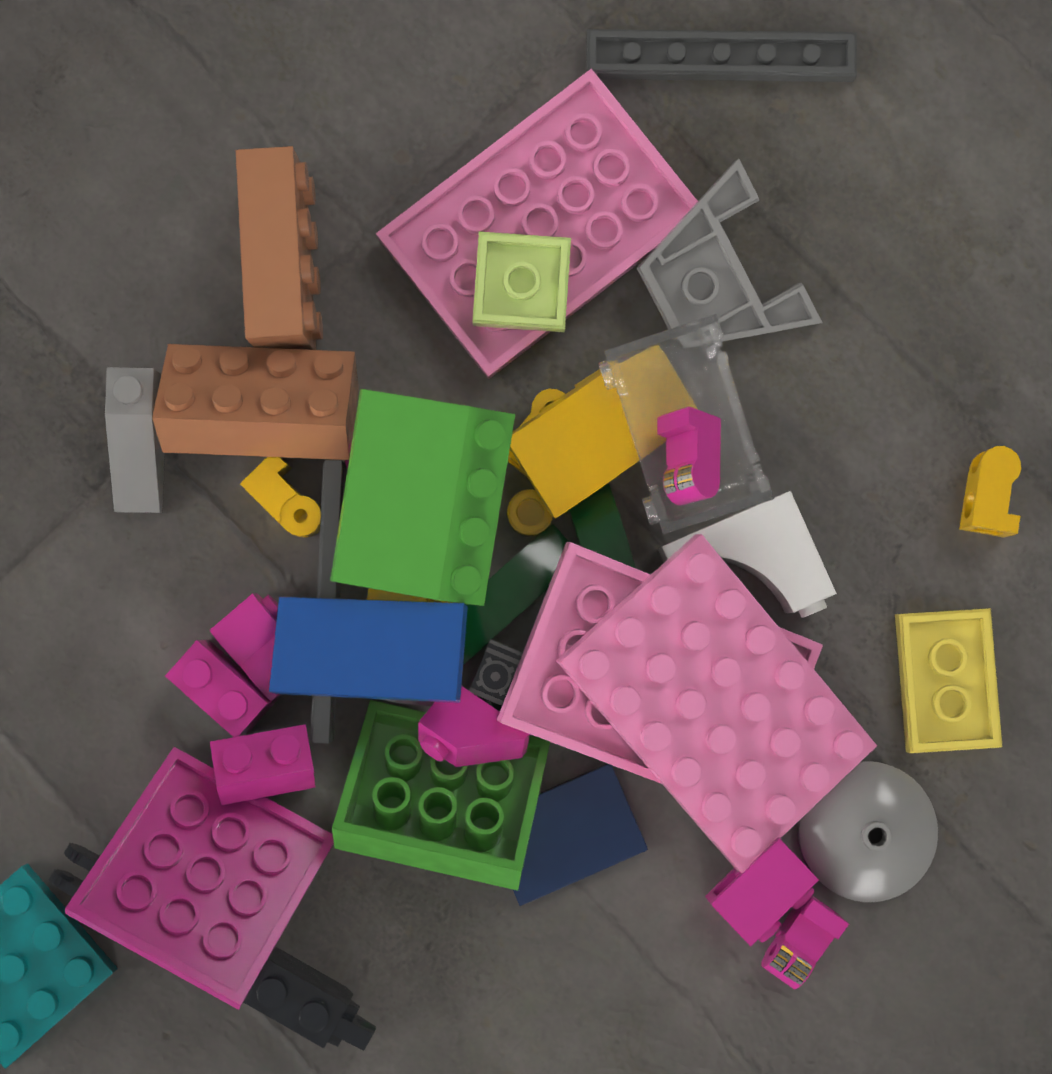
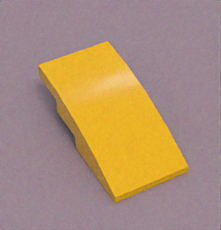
(575, 445)

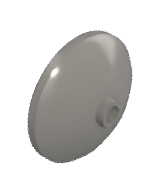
(838, 827)

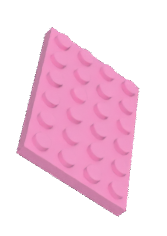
(561, 172)
(544, 696)
(717, 702)

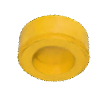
(528, 513)

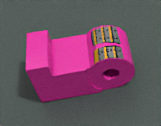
(691, 454)
(802, 942)

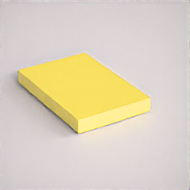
(948, 680)

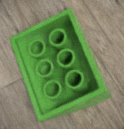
(422, 497)
(434, 814)

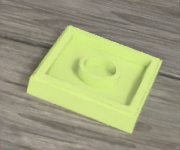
(521, 281)

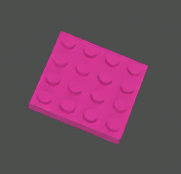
(201, 879)

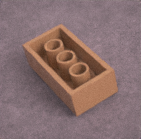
(277, 249)
(257, 402)

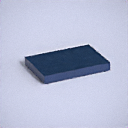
(577, 833)

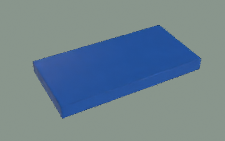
(369, 649)

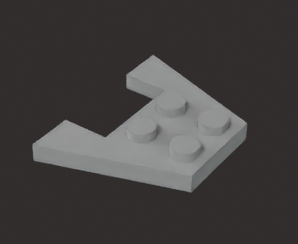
(700, 274)

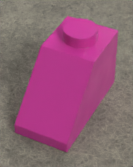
(469, 733)

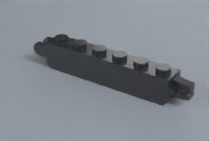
(283, 990)

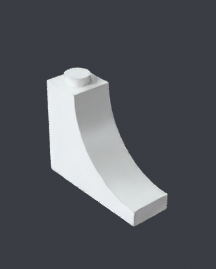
(775, 548)

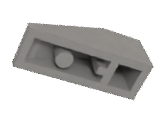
(133, 441)

